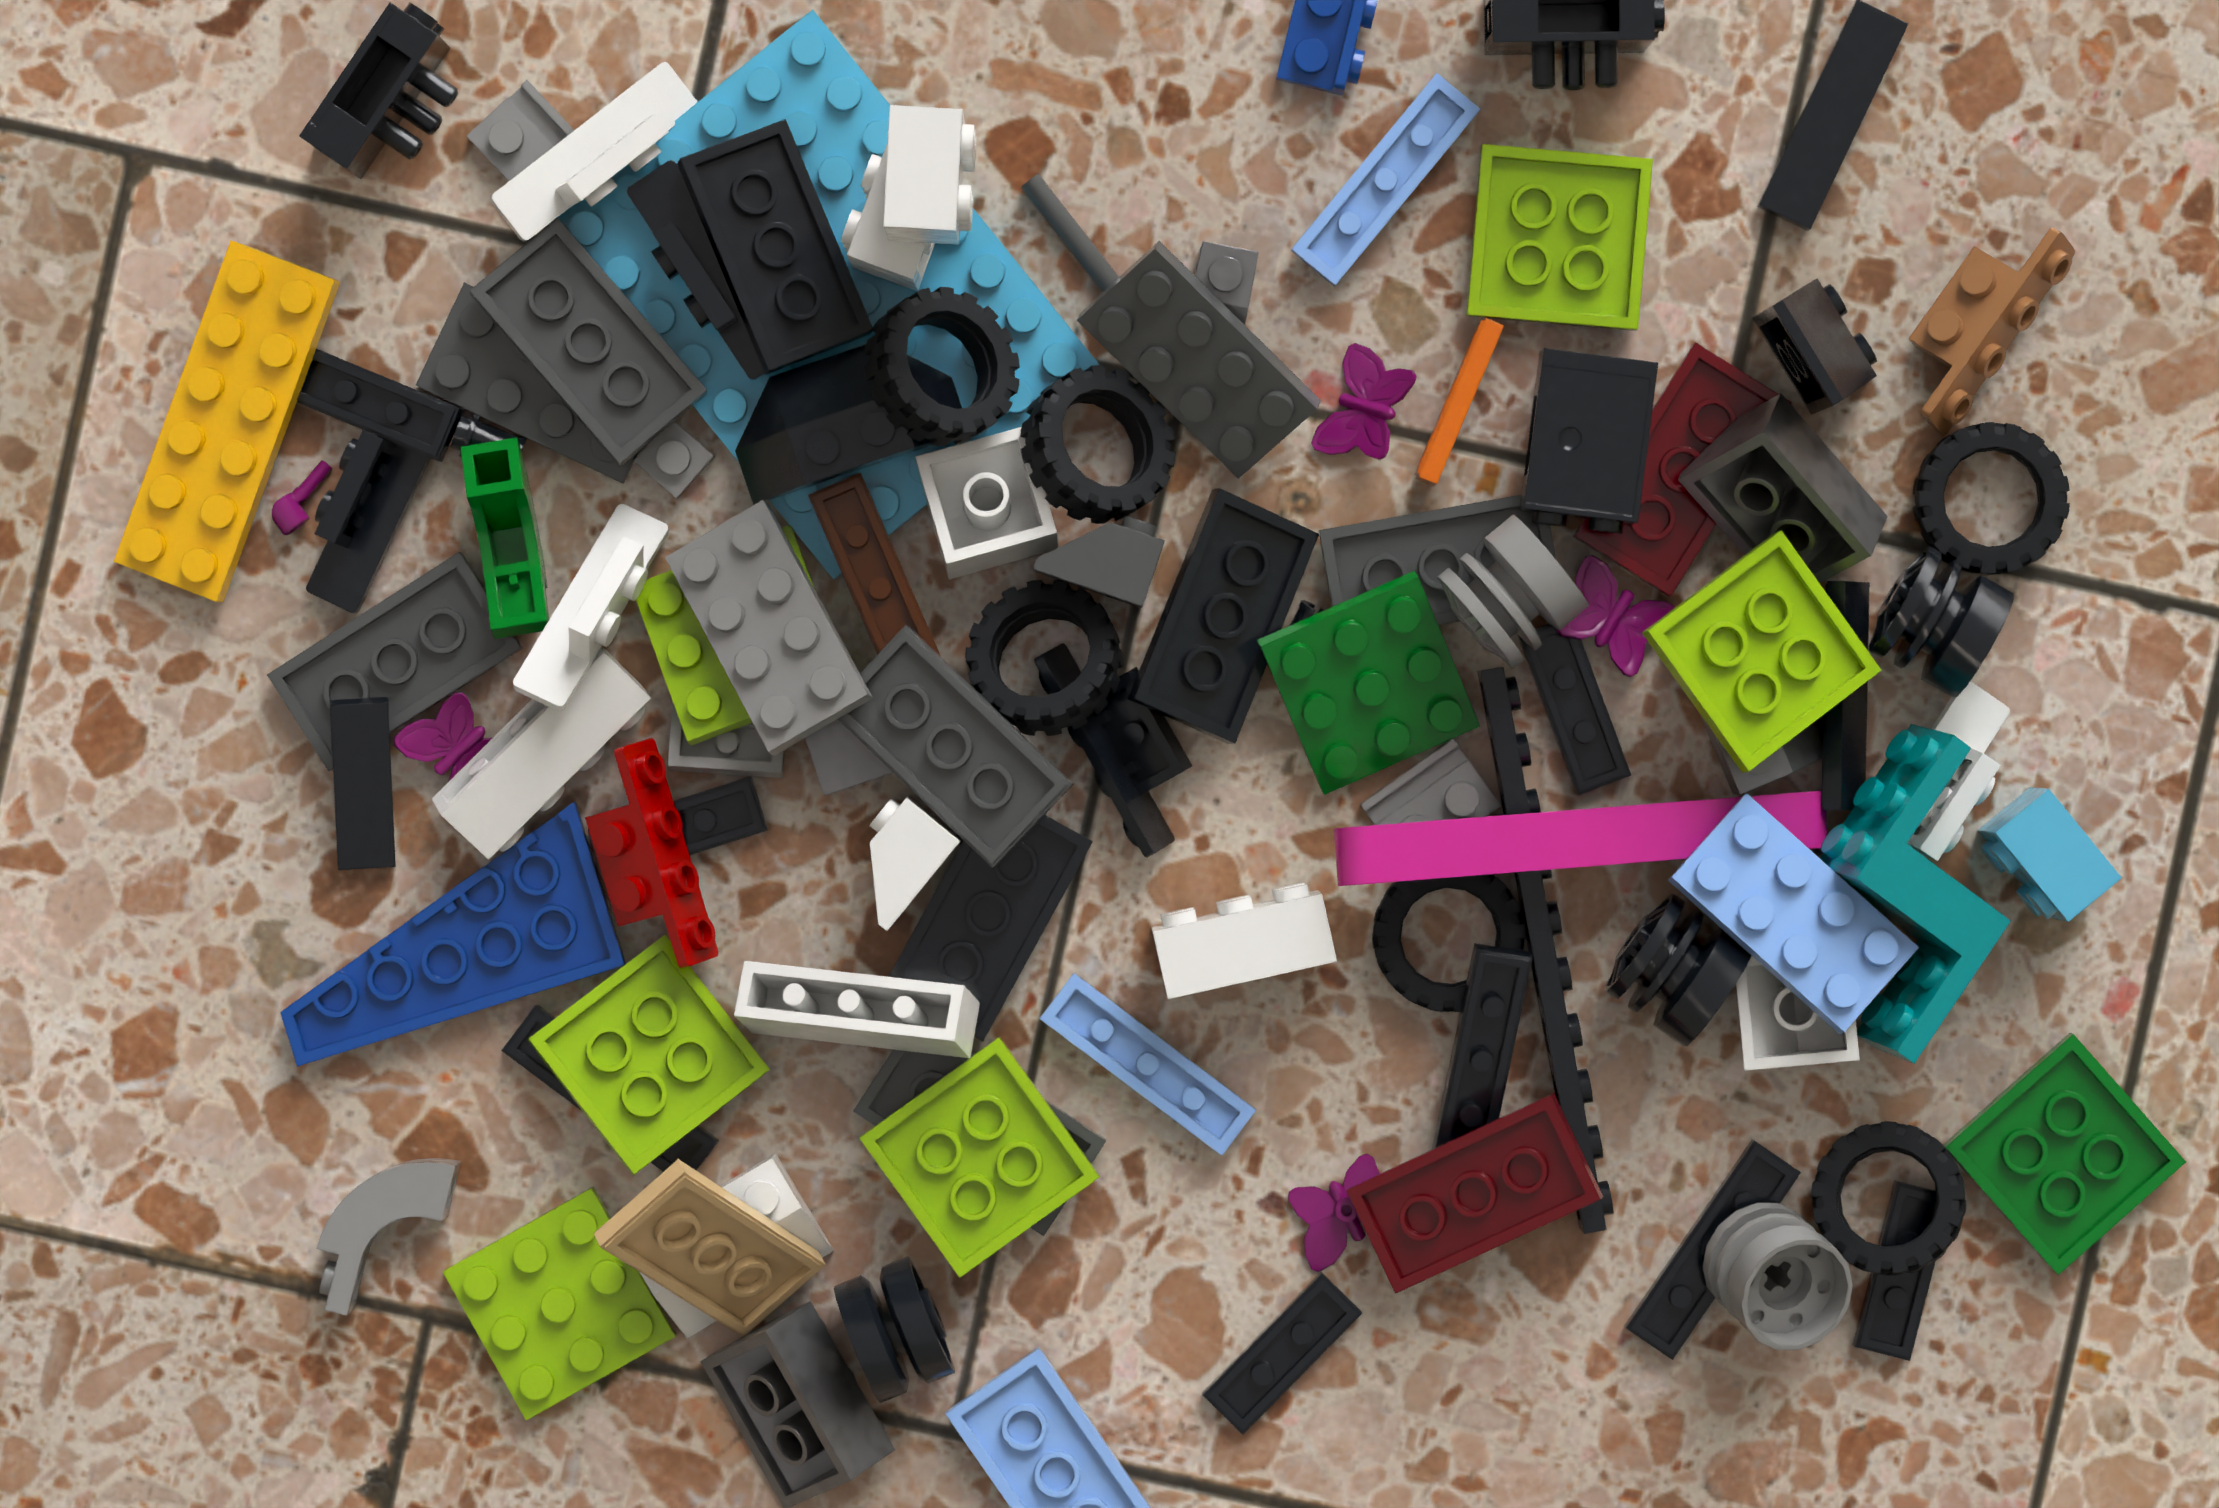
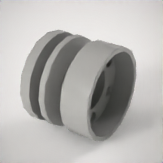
(1512, 591)
(1777, 1276)

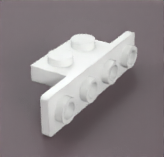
(594, 152)
(591, 607)
(1974, 720)

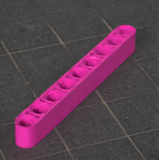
(1553, 839)

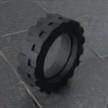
(981, 338)
(1053, 466)
(2050, 487)
(1029, 606)
(1388, 932)
(1883, 1138)

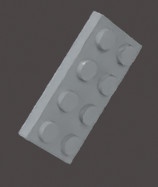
(768, 628)

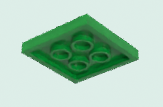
(1368, 682)
(2064, 1153)

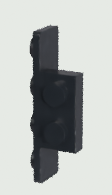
(687, 251)
(362, 517)
(1128, 748)

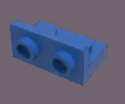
(1322, 43)

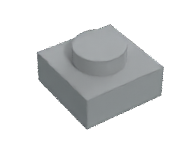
(674, 459)

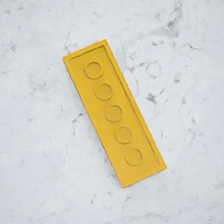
(226, 421)

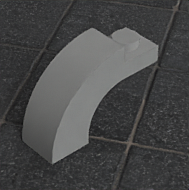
(395, 1193)

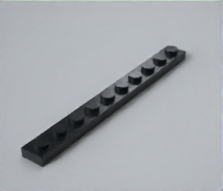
(1542, 921)

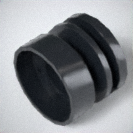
(1940, 621)
(1677, 969)

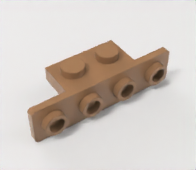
(1979, 320)

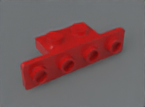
(648, 858)

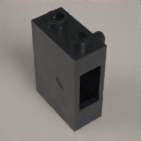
(1572, 30)
(381, 90)
(1588, 439)

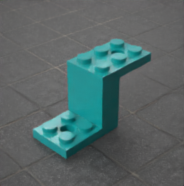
(1945, 917)

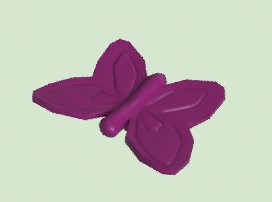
(1365, 422)
(1612, 620)
(447, 737)
(1331, 1214)

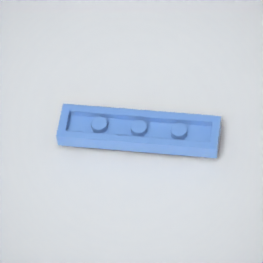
(1385, 179)
(1147, 1064)

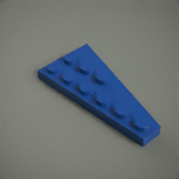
(495, 937)

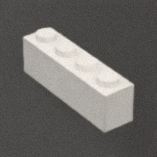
(537, 755)
(857, 1009)

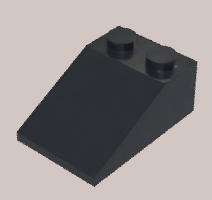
(1817, 345)

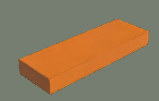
(1458, 401)

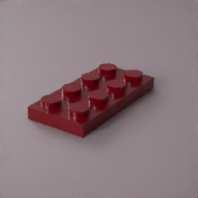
(1688, 416)
(1474, 1193)

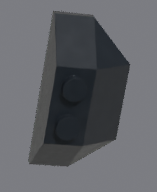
(826, 424)

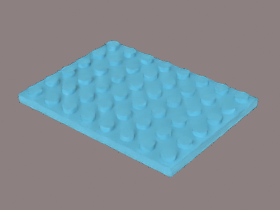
(837, 128)

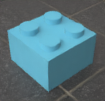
(2047, 855)

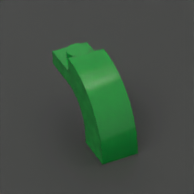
(507, 537)

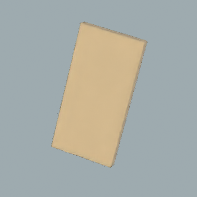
(709, 1248)

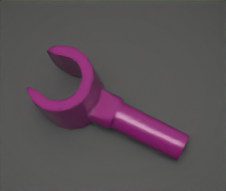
(287, 511)

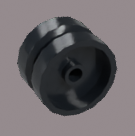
(902, 1326)

